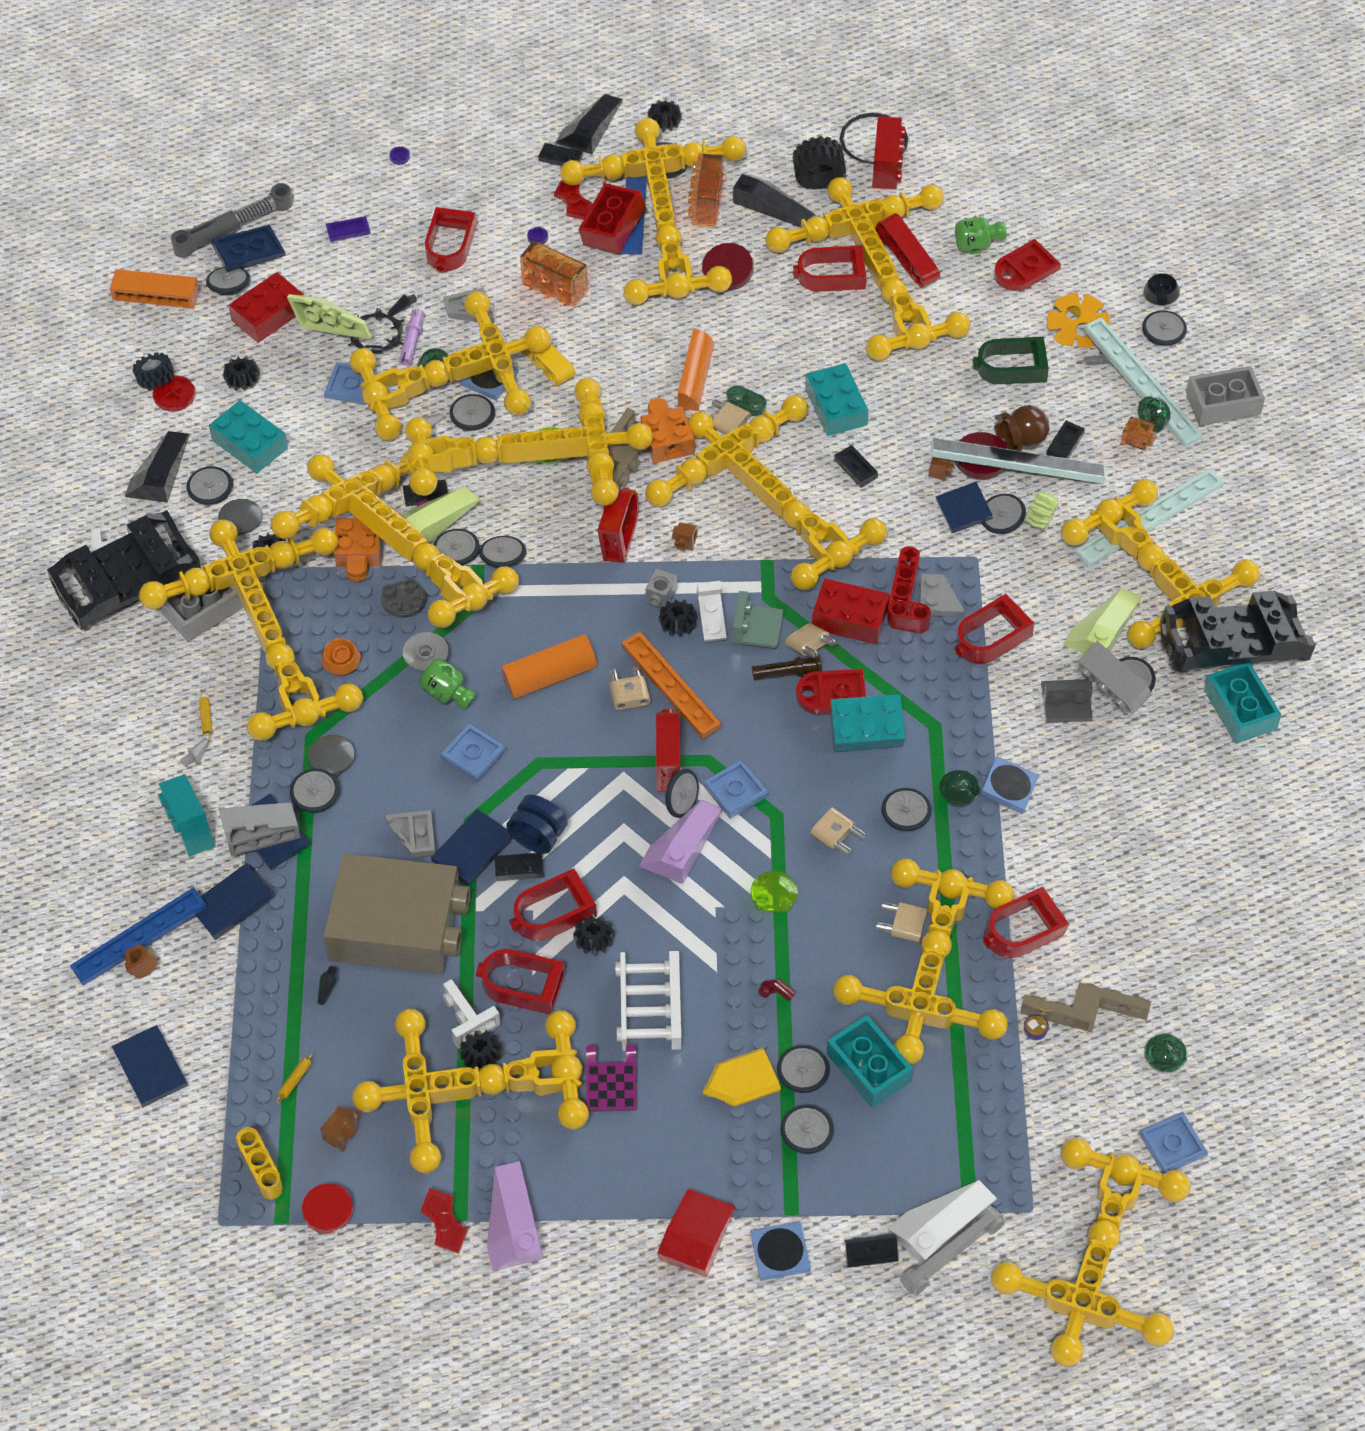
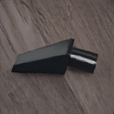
(402, 304)
(326, 982)

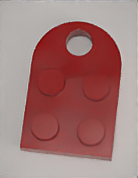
(1025, 266)
(828, 686)

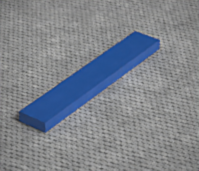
(635, 242)
(141, 933)

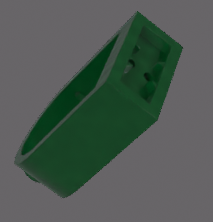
(1013, 375)

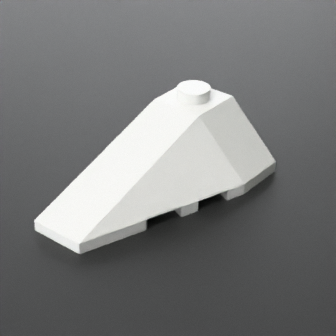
(940, 1221)

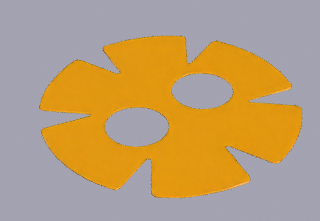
(1068, 333)

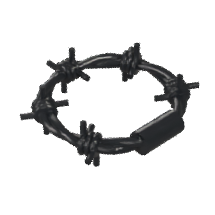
(378, 349)

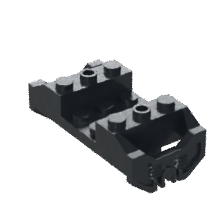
(119, 569)
(1235, 634)

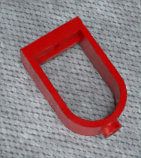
(451, 219)
(837, 254)
(618, 526)
(1012, 613)
(667, 747)
(1047, 911)
(545, 931)
(543, 1004)

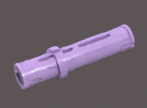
(413, 331)

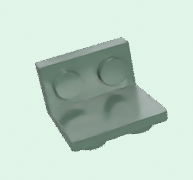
(756, 624)

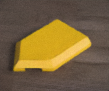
(742, 1079)

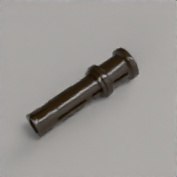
(799, 666)

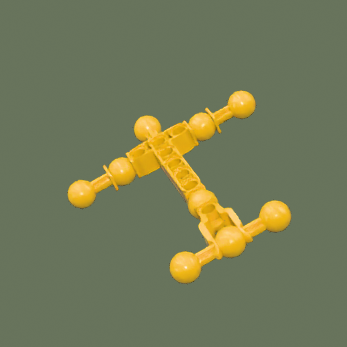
(654, 164)
(860, 222)
(591, 440)
(734, 453)
(360, 497)
(278, 654)

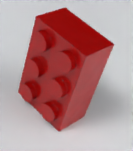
(886, 154)
(612, 218)
(264, 307)
(851, 611)

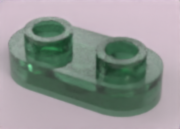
(747, 399)

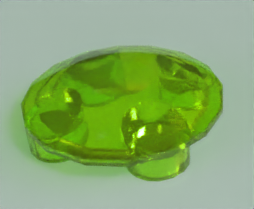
(774, 892)

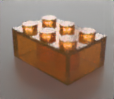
(706, 190)
(554, 274)

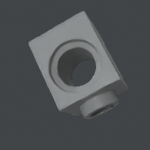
(661, 588)

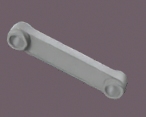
(915, 1278)

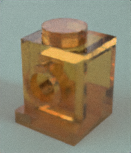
(1138, 433)
(339, 1127)

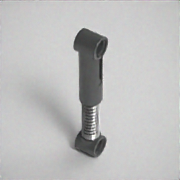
(186, 241)

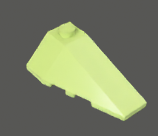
(324, 316)

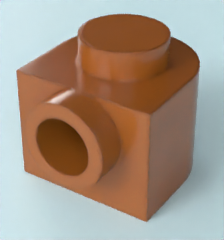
(940, 468)
(685, 536)
(140, 961)

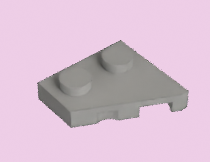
(414, 832)

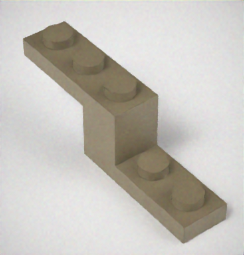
(623, 456)
(1085, 1007)

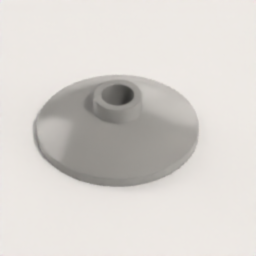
(424, 644)

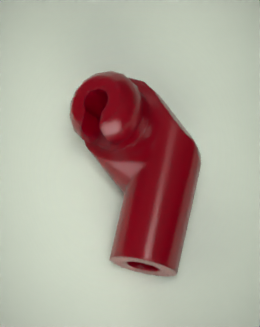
(776, 986)

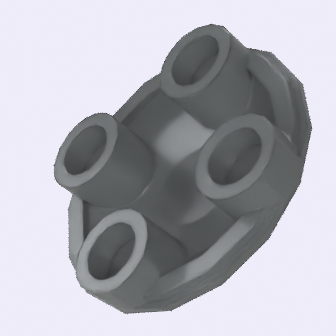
(242, 513)
(402, 597)
(331, 754)

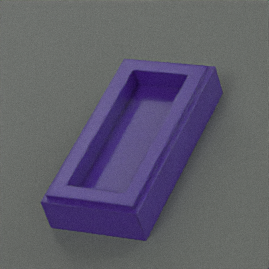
(348, 229)

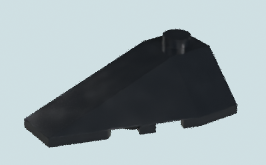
(589, 127)
(769, 200)
(158, 472)

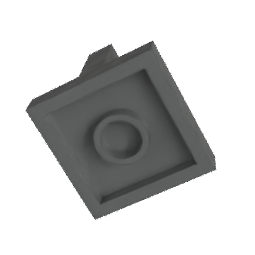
(1067, 700)

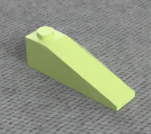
(441, 512)
(1104, 623)

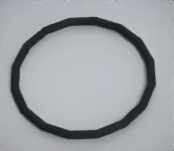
(853, 120)

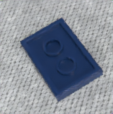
(248, 248)
(473, 846)
(279, 853)
(232, 901)
(149, 1066)

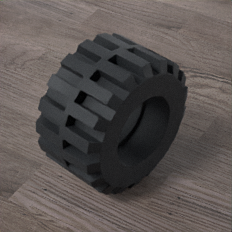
(818, 162)

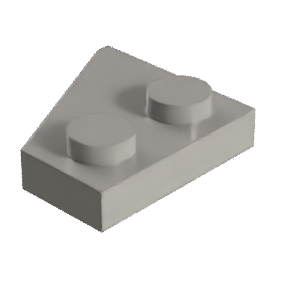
(455, 306)
(939, 596)

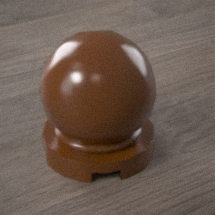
(1023, 428)

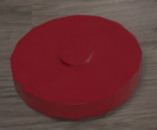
(734, 258)
(976, 470)

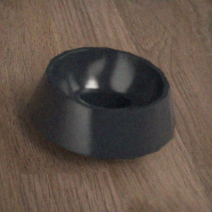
(1161, 289)

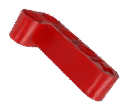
(907, 249)
(902, 612)

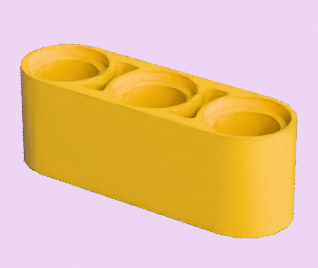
(553, 364)
(263, 1173)

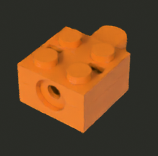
(670, 432)
(356, 548)

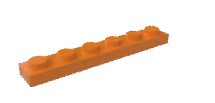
(671, 685)

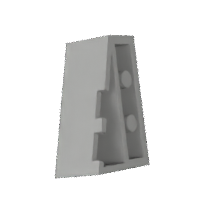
(258, 826)

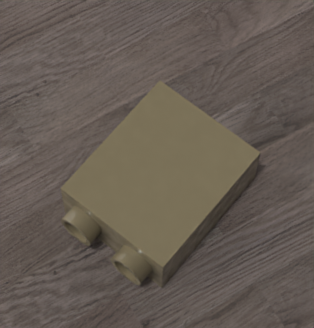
(395, 914)

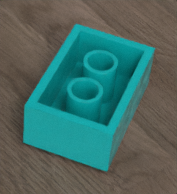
(836, 399)
(248, 436)
(1242, 702)
(867, 723)
(869, 1061)

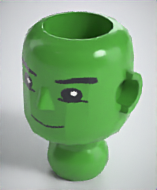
(976, 234)
(444, 683)

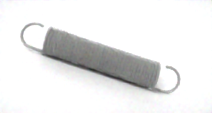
(1096, 360)

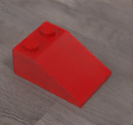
(695, 1233)

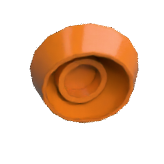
(340, 656)

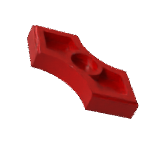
(576, 204)
(449, 1233)

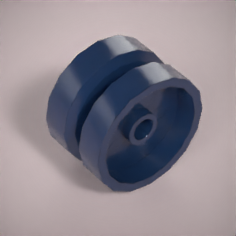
(536, 824)

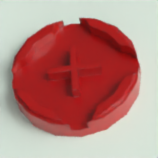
(174, 395)
(327, 1208)

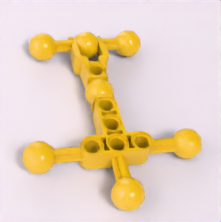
(491, 355)
(1151, 556)
(935, 947)
(489, 1079)
(1102, 1238)

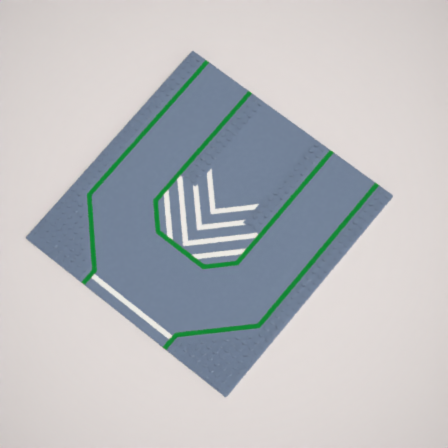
(598, 766)

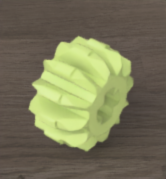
(1042, 510)

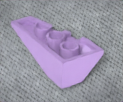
(680, 845)
(511, 1225)

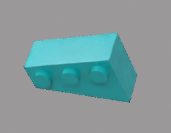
(186, 814)

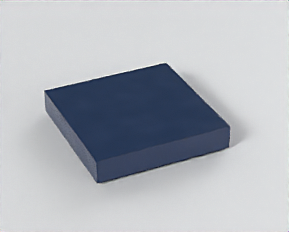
(964, 507)

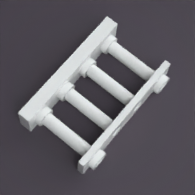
(670, 989)

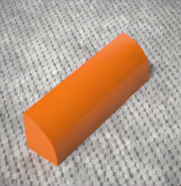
(154, 288)
(695, 370)
(549, 666)

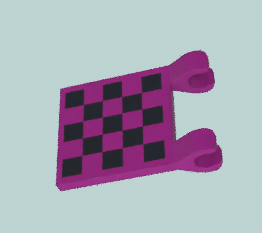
(611, 1084)

